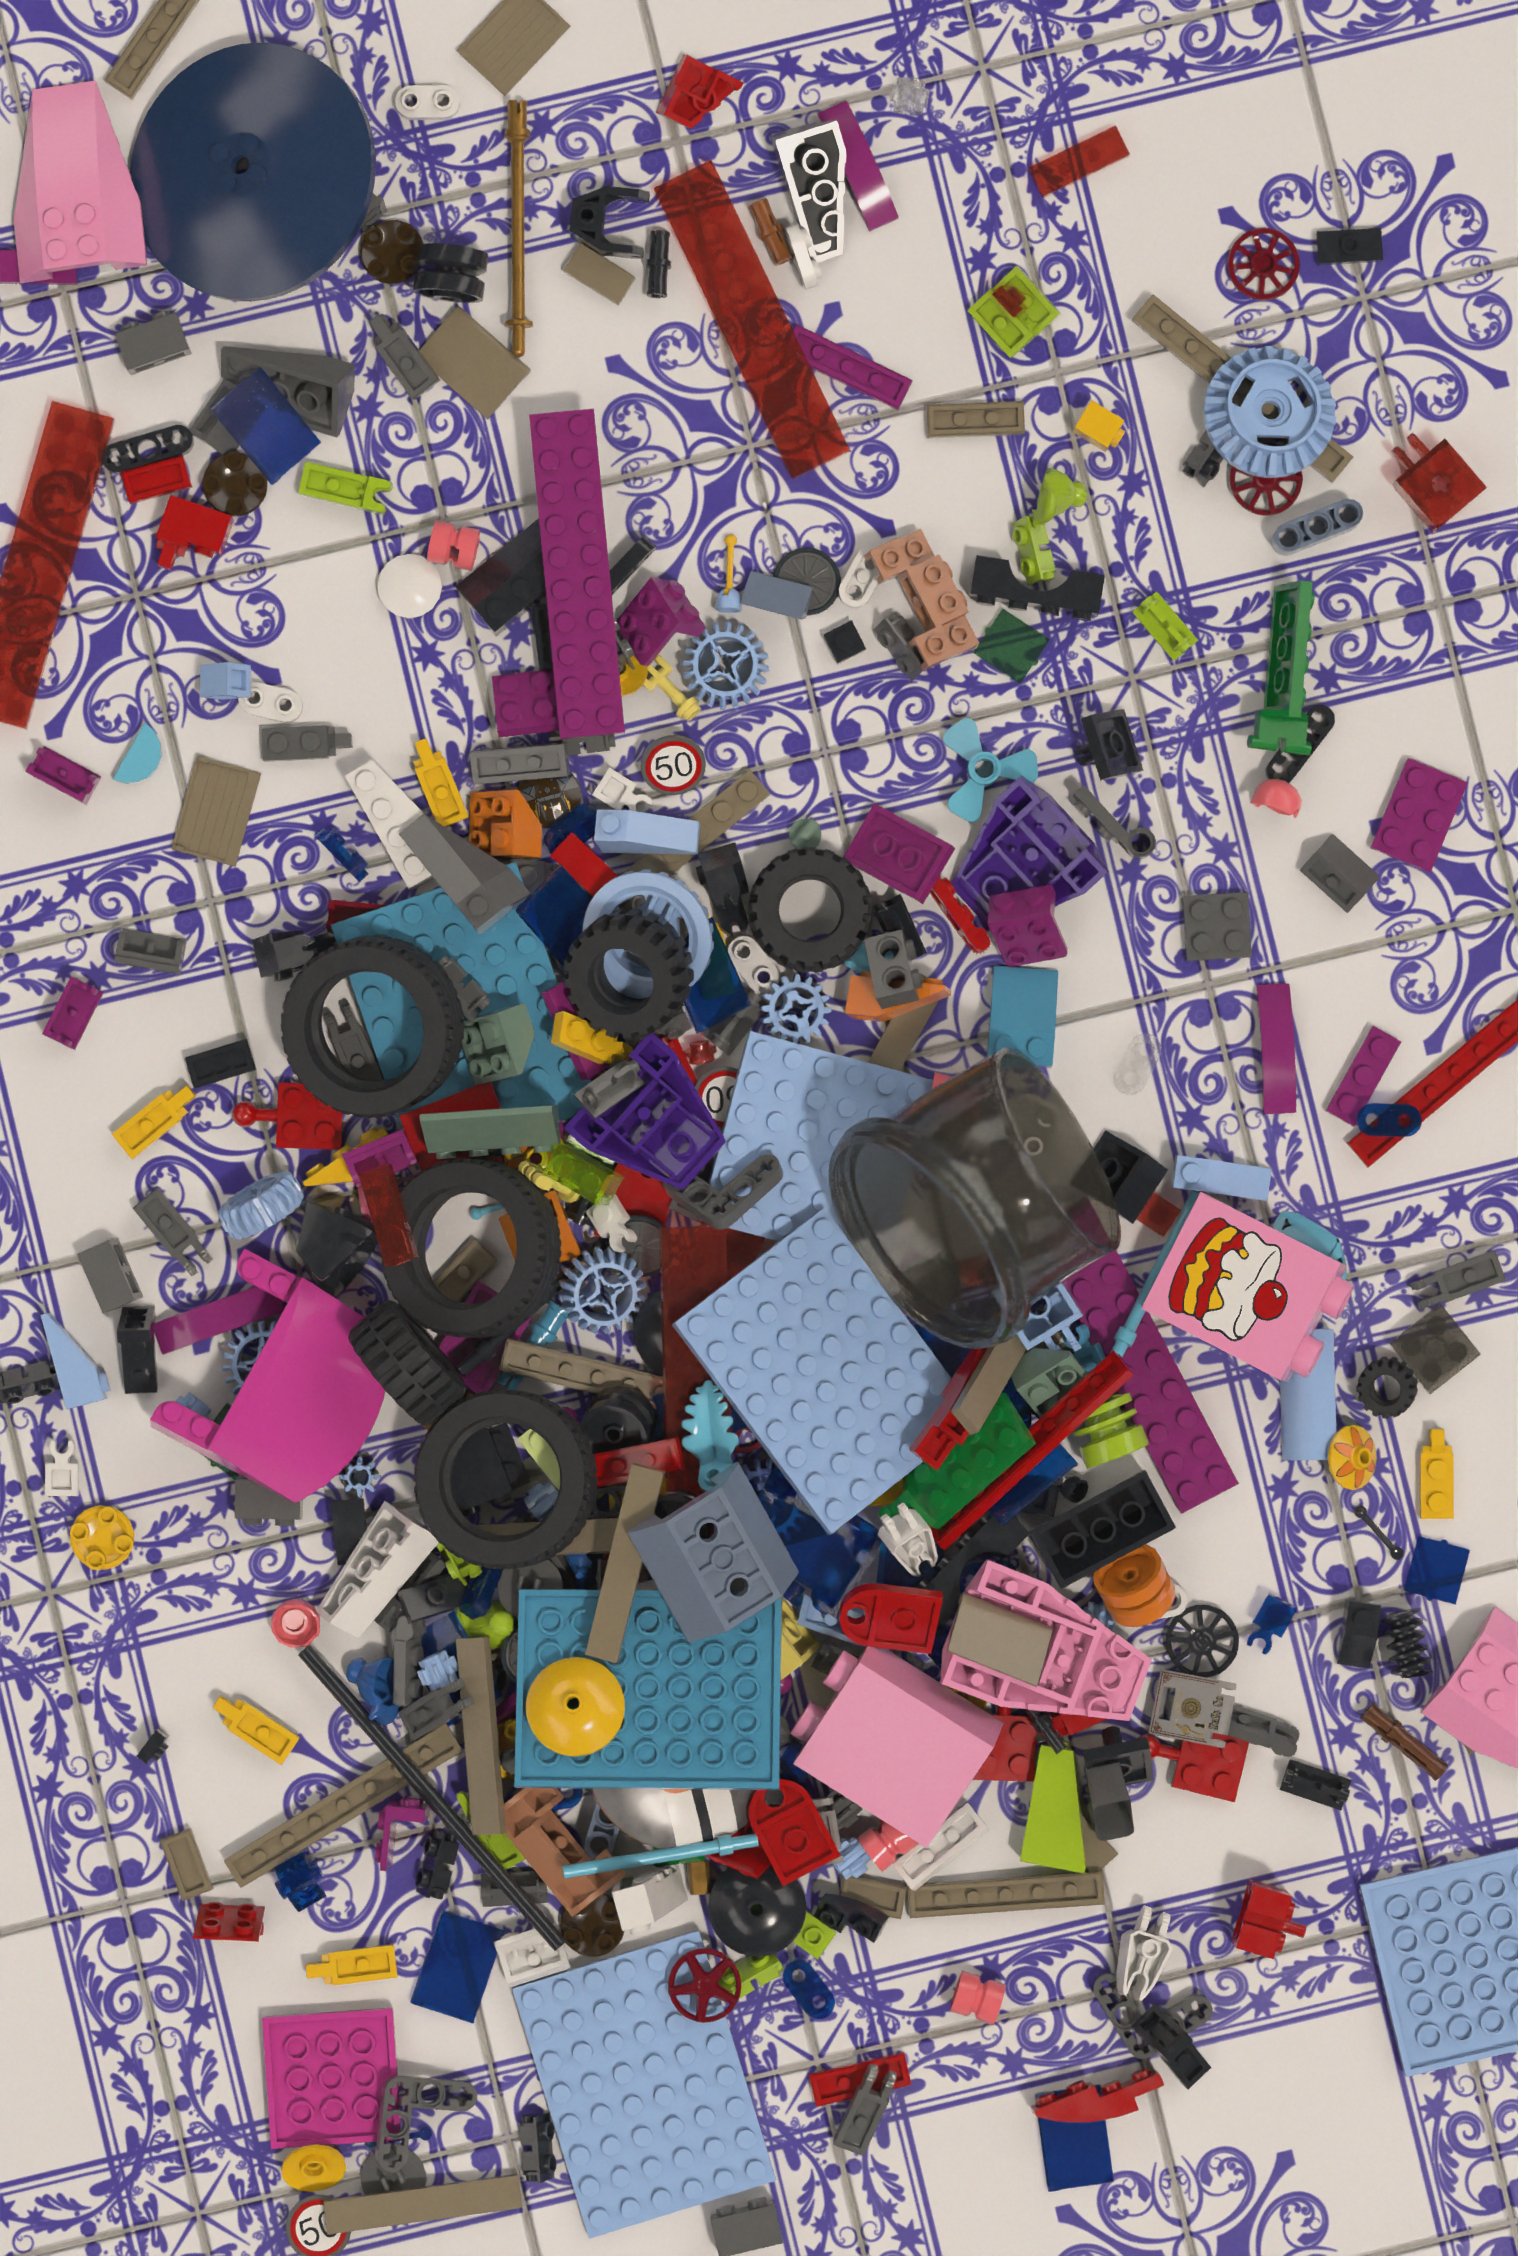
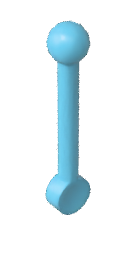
(476, 1213)

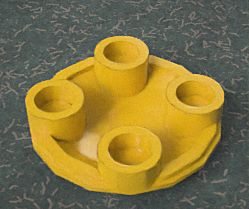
(102, 1537)

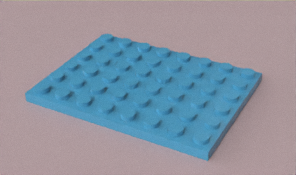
(503, 961)
(692, 1709)

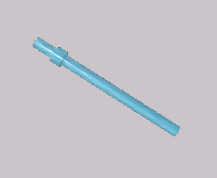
(1126, 1335)
(723, 1845)

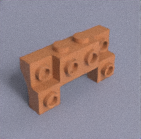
(931, 594)
(550, 1846)

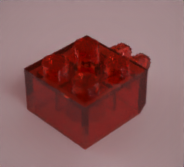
(1438, 464)

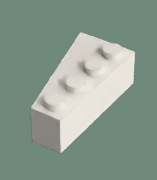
(390, 814)
(376, 1569)
(648, 1897)

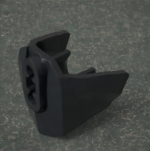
(334, 1245)

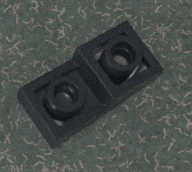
(842, 1911)

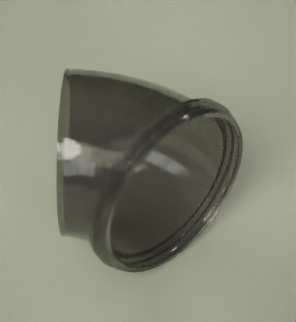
(975, 1200)

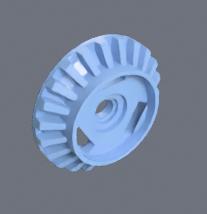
(1235, 428)
(669, 901)

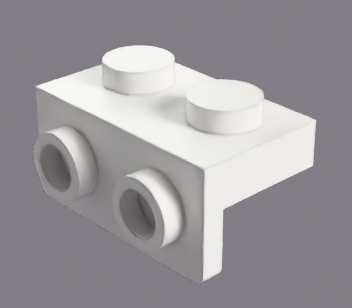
(529, 1957)

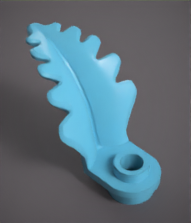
(709, 1433)

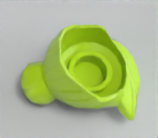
(1056, 496)
(496, 1624)

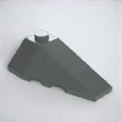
(813, 172)
(313, 384)
(469, 876)

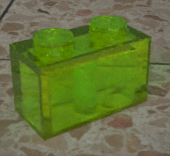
(583, 1174)

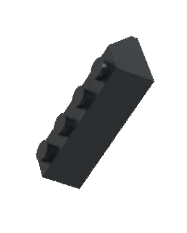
(507, 581)
(1102, 1529)

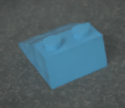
(1024, 1012)

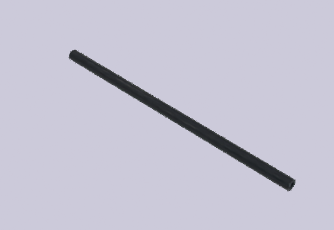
(432, 1798)

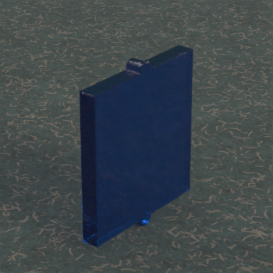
(1436, 1570)

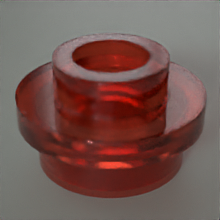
(700, 1052)

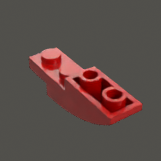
(943, 1428)
(1084, 2104)

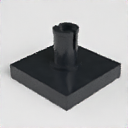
(1109, 745)
(1132, 1755)

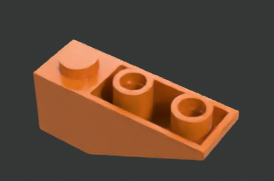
(863, 1005)

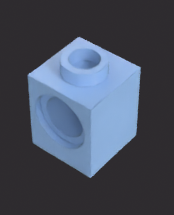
(225, 681)

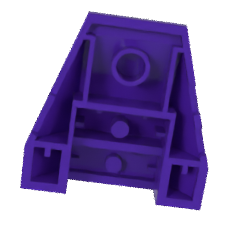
(1026, 846)
(659, 1126)

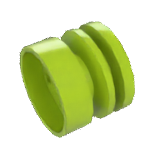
(1110, 1433)

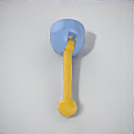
(729, 599)

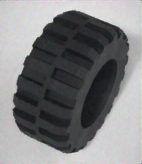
(809, 865)
(601, 1001)
(407, 1362)

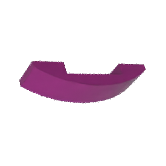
(861, 169)
(1277, 1048)
(215, 1318)

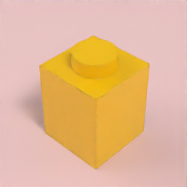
(1100, 427)

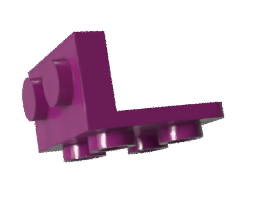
(656, 616)
(1026, 926)
(406, 1809)

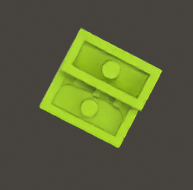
(1010, 332)

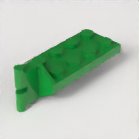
(1286, 672)
(967, 1468)

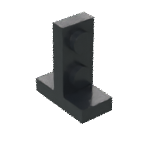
(138, 1349)
(1172, 2046)

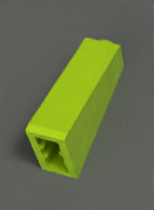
(1054, 1816)

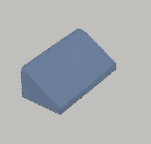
(777, 595)

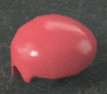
(1277, 796)
(295, 1623)

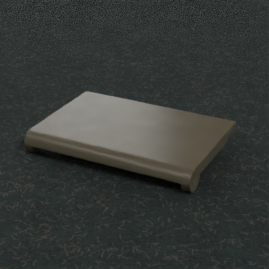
(512, 41)
(473, 362)
(216, 811)
(999, 1639)

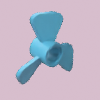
(965, 741)

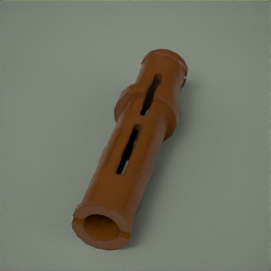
(1396, 1735)

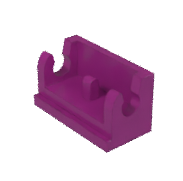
(63, 774)
(73, 1013)
(391, 1149)

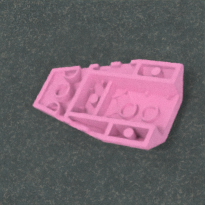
(74, 188)
(1085, 1663)
(1482, 1693)

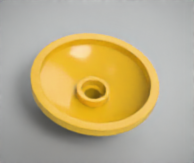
(586, 1727)

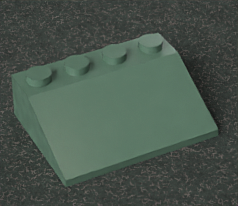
(491, 1129)

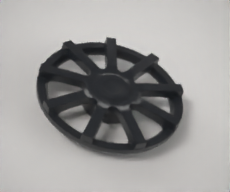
(1202, 1641)

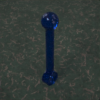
(425, 2134)

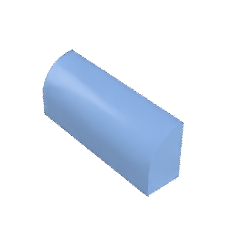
(1310, 1407)

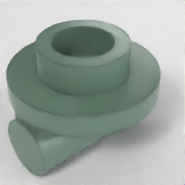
(805, 834)

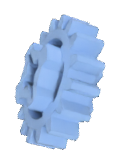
(801, 1023)

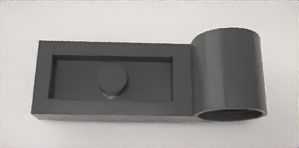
(1108, 826)

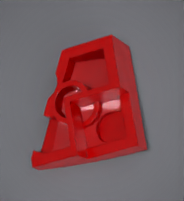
(695, 91)

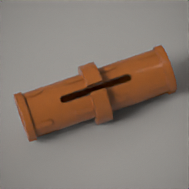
(771, 232)

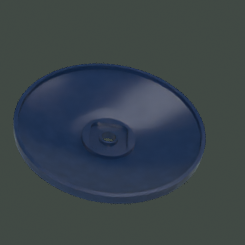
(304, 179)

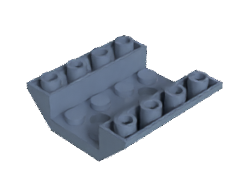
(698, 1572)

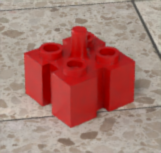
(1264, 1918)

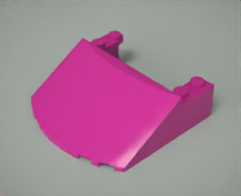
(302, 1402)

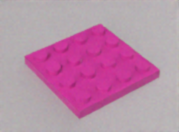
(329, 2076)

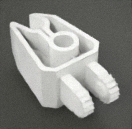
(909, 1538)
(1143, 1954)

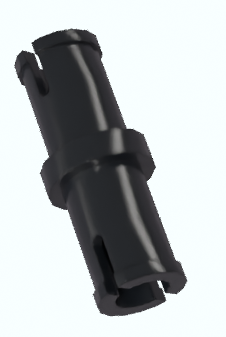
(658, 264)

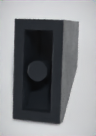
(1358, 1633)

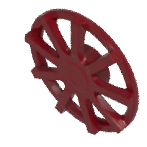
(1263, 264)
(1266, 486)

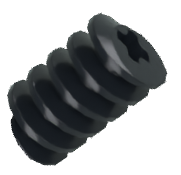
(1406, 1644)

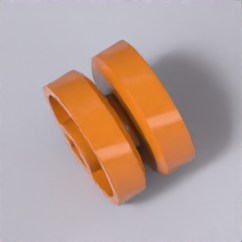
(1136, 1587)

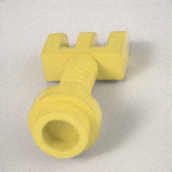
(687, 707)
(541, 1180)

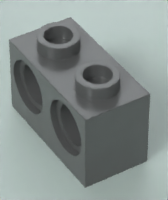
(886, 971)

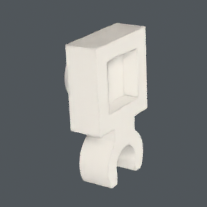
(618, 791)
(610, 1222)
(62, 1476)

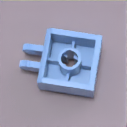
(1059, 1313)

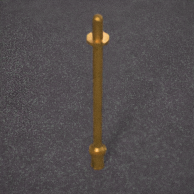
(517, 135)

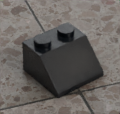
(1130, 1174)

